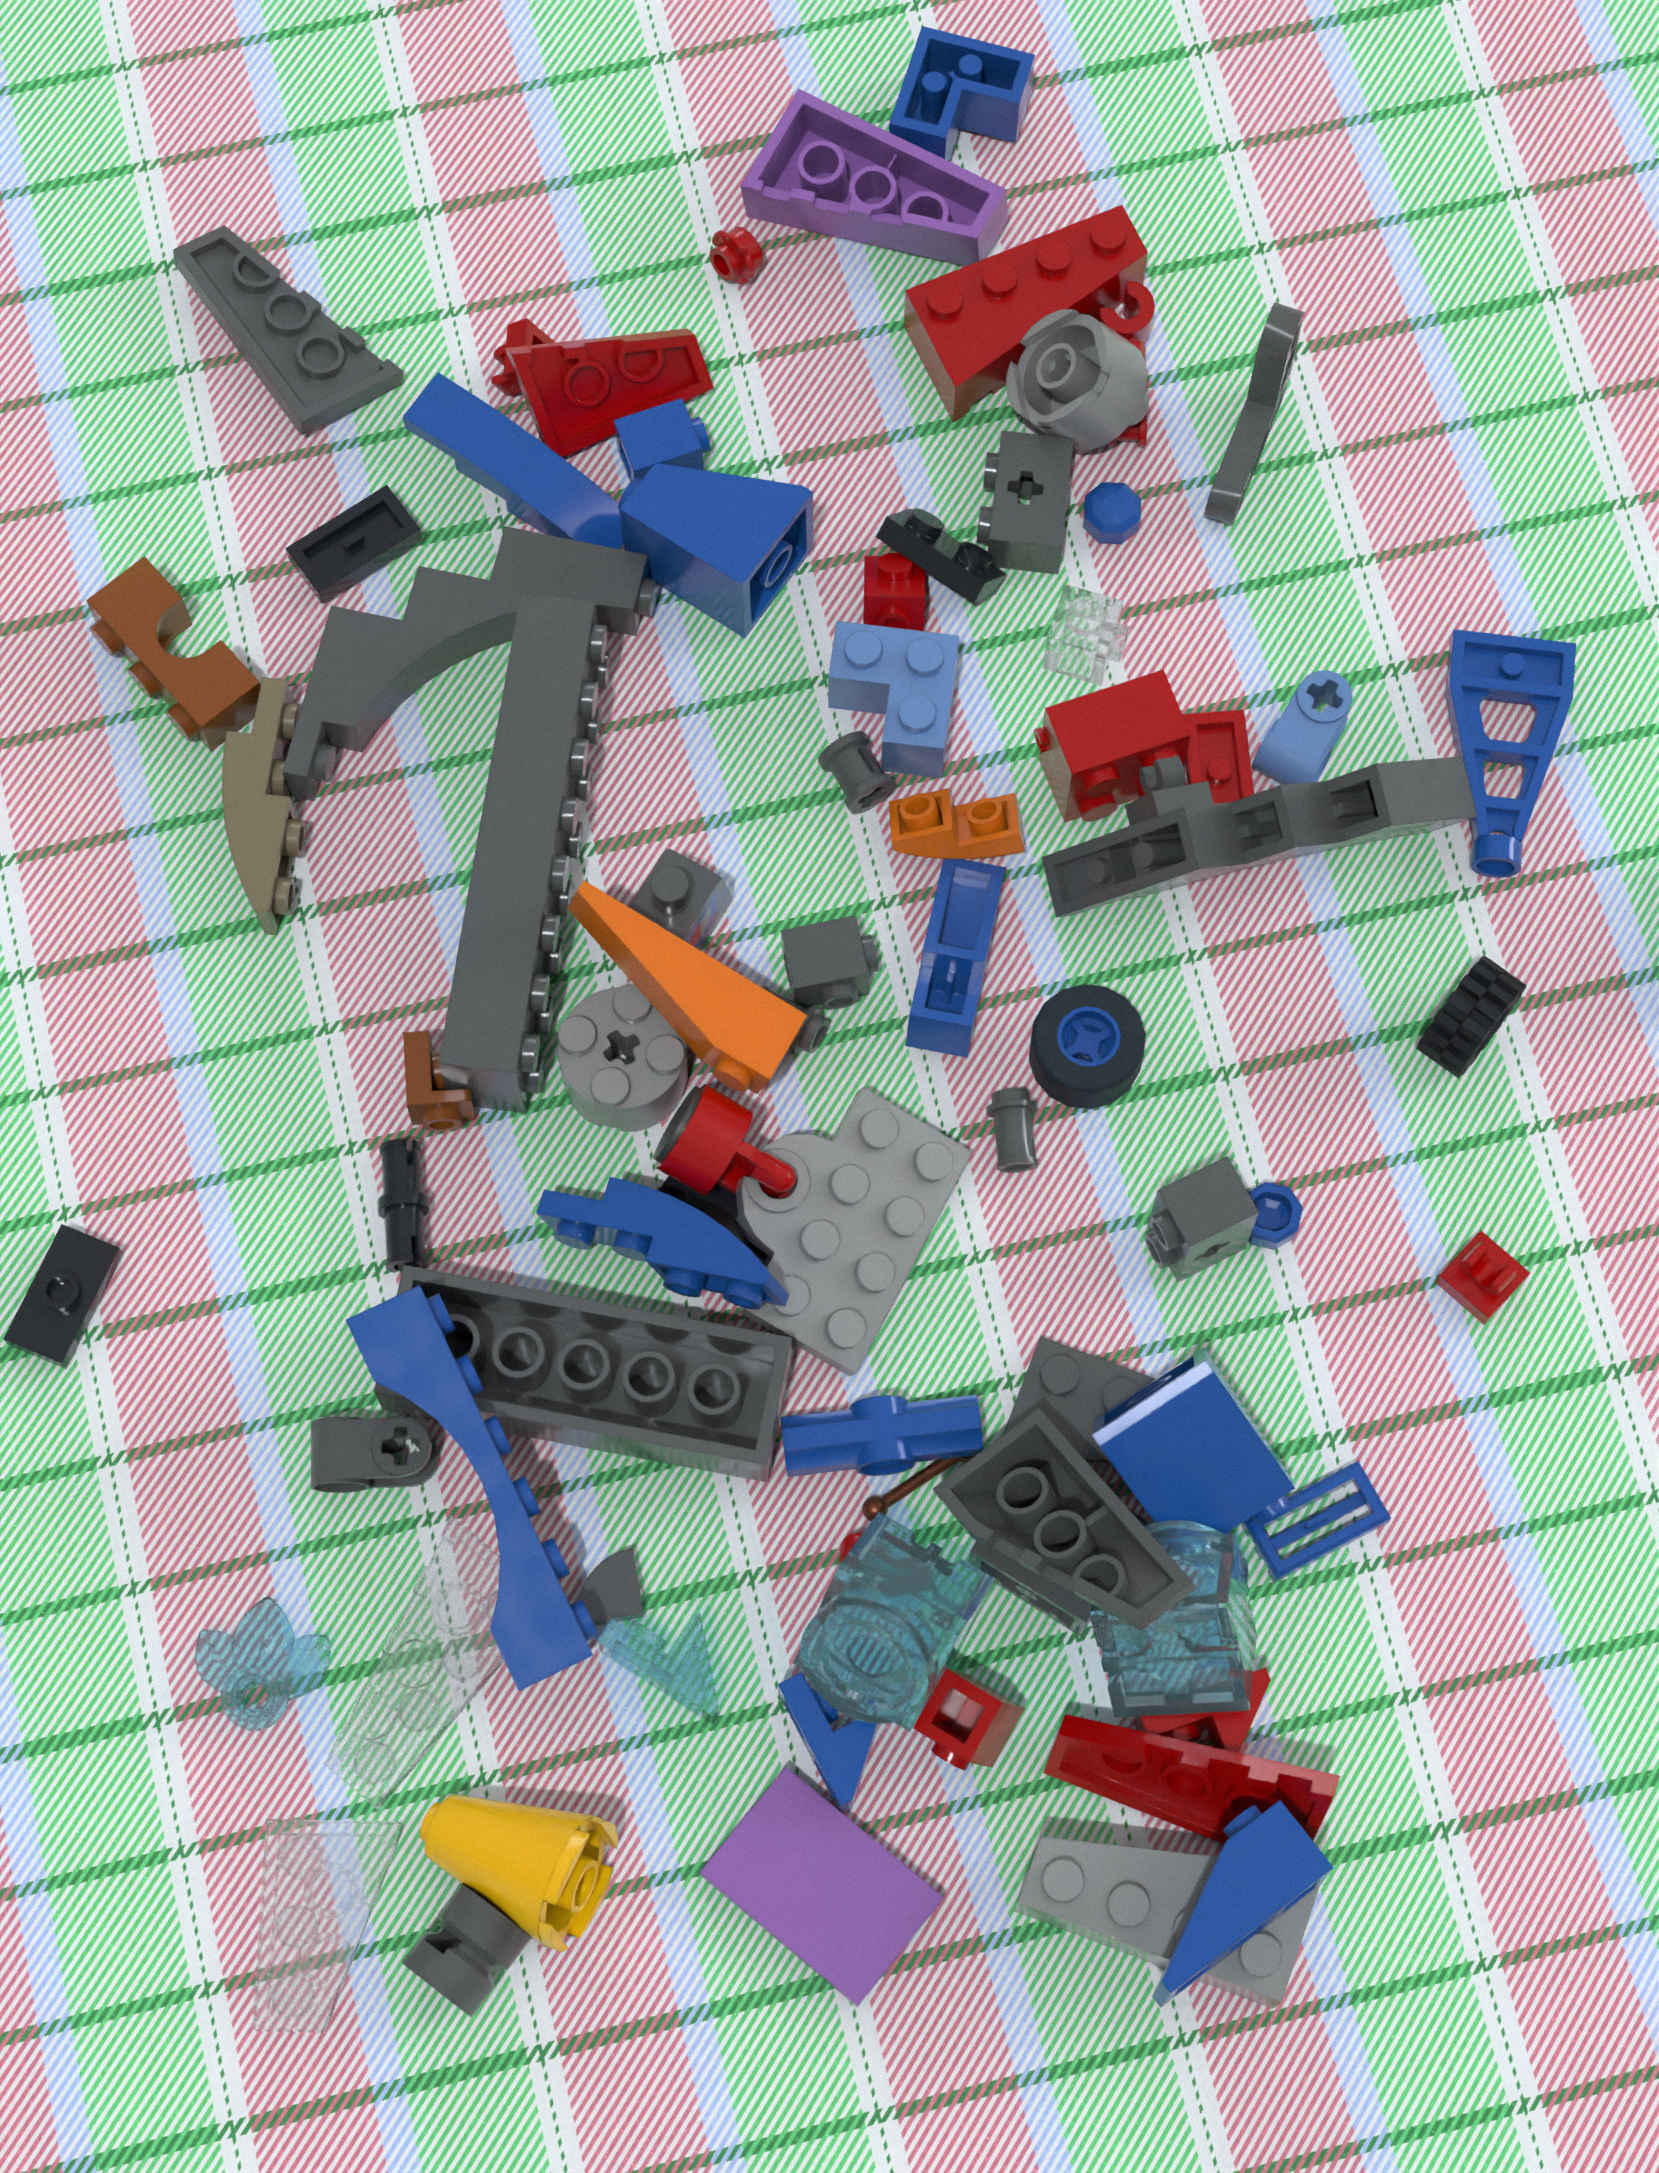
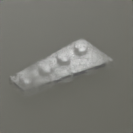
(426, 1670)

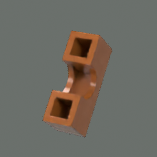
(140, 619)

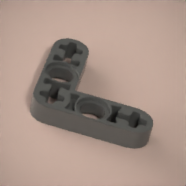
(1264, 398)

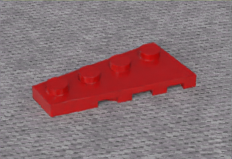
(1184, 1780)

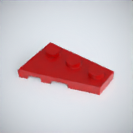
(589, 383)

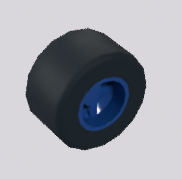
(1082, 1023)

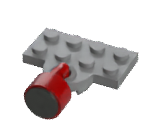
(828, 1213)

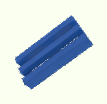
(1268, 1548)

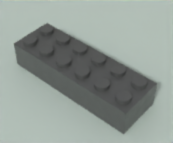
(613, 1375)

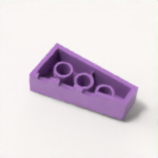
(870, 187)

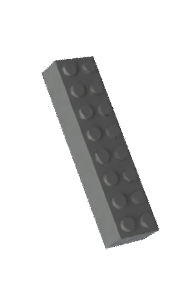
(524, 853)

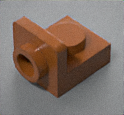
(423, 1077)

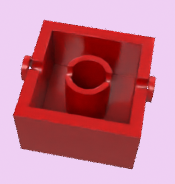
(1102, 740)

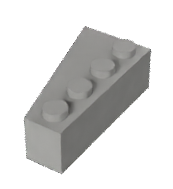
(1141, 1904)

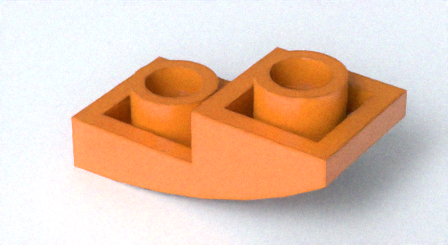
(938, 829)

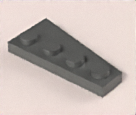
(282, 334)

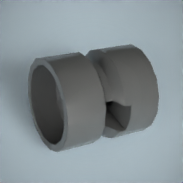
(466, 1950)

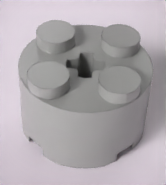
(1078, 380)
(606, 1089)

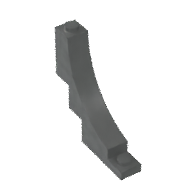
(377, 662)
(1259, 830)

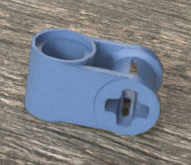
(1302, 738)

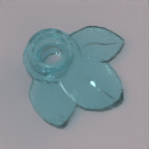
(261, 1656)

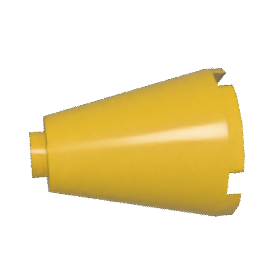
(524, 1861)

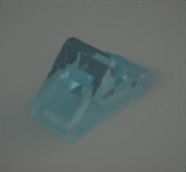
(681, 1675)

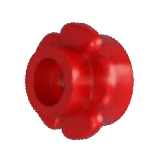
(736, 255)

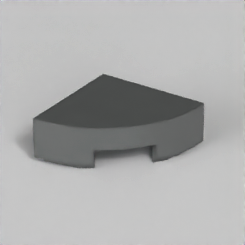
(613, 1590)

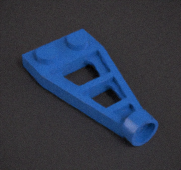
(1513, 672)

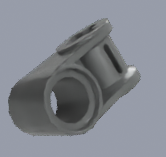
(358, 1452)

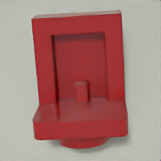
(894, 592)

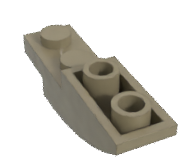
(256, 808)

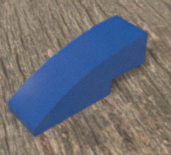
(955, 957)

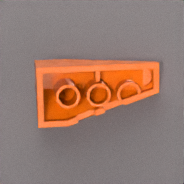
(710, 1006)

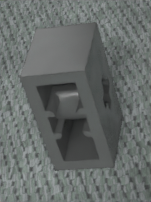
(1032, 470)
(1200, 1220)

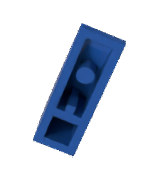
(1252, 1882)

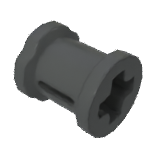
(856, 772)

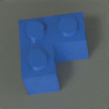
(961, 86)

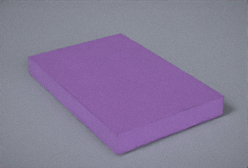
(821, 1886)

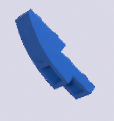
(668, 1234)

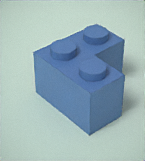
(903, 677)

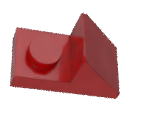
(1225, 1728)

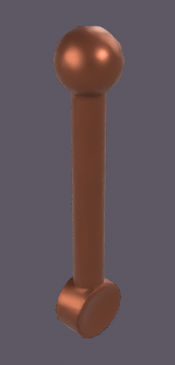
(881, 1504)

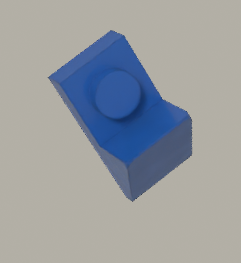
(837, 1754)

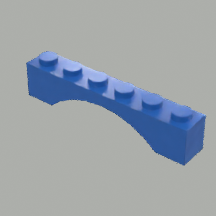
(532, 1617)

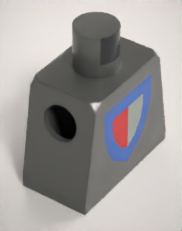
(683, 898)

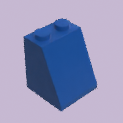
(718, 538)
(1194, 1450)

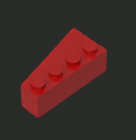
(974, 318)

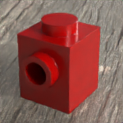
(967, 1720)

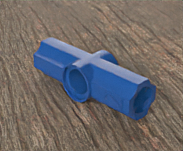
(882, 1435)

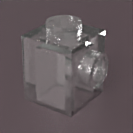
(1085, 635)

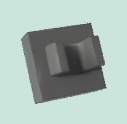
(1165, 791)

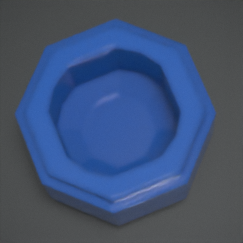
(1112, 513)
(1277, 1217)

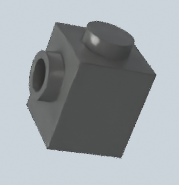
(828, 963)

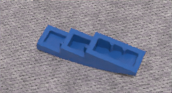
(514, 465)

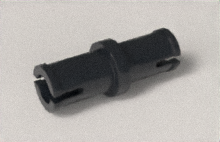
(403, 1204)

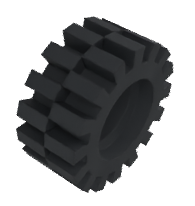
(1471, 1016)

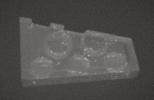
(313, 1913)

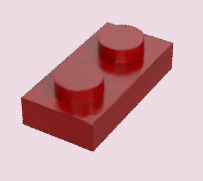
(1219, 754)

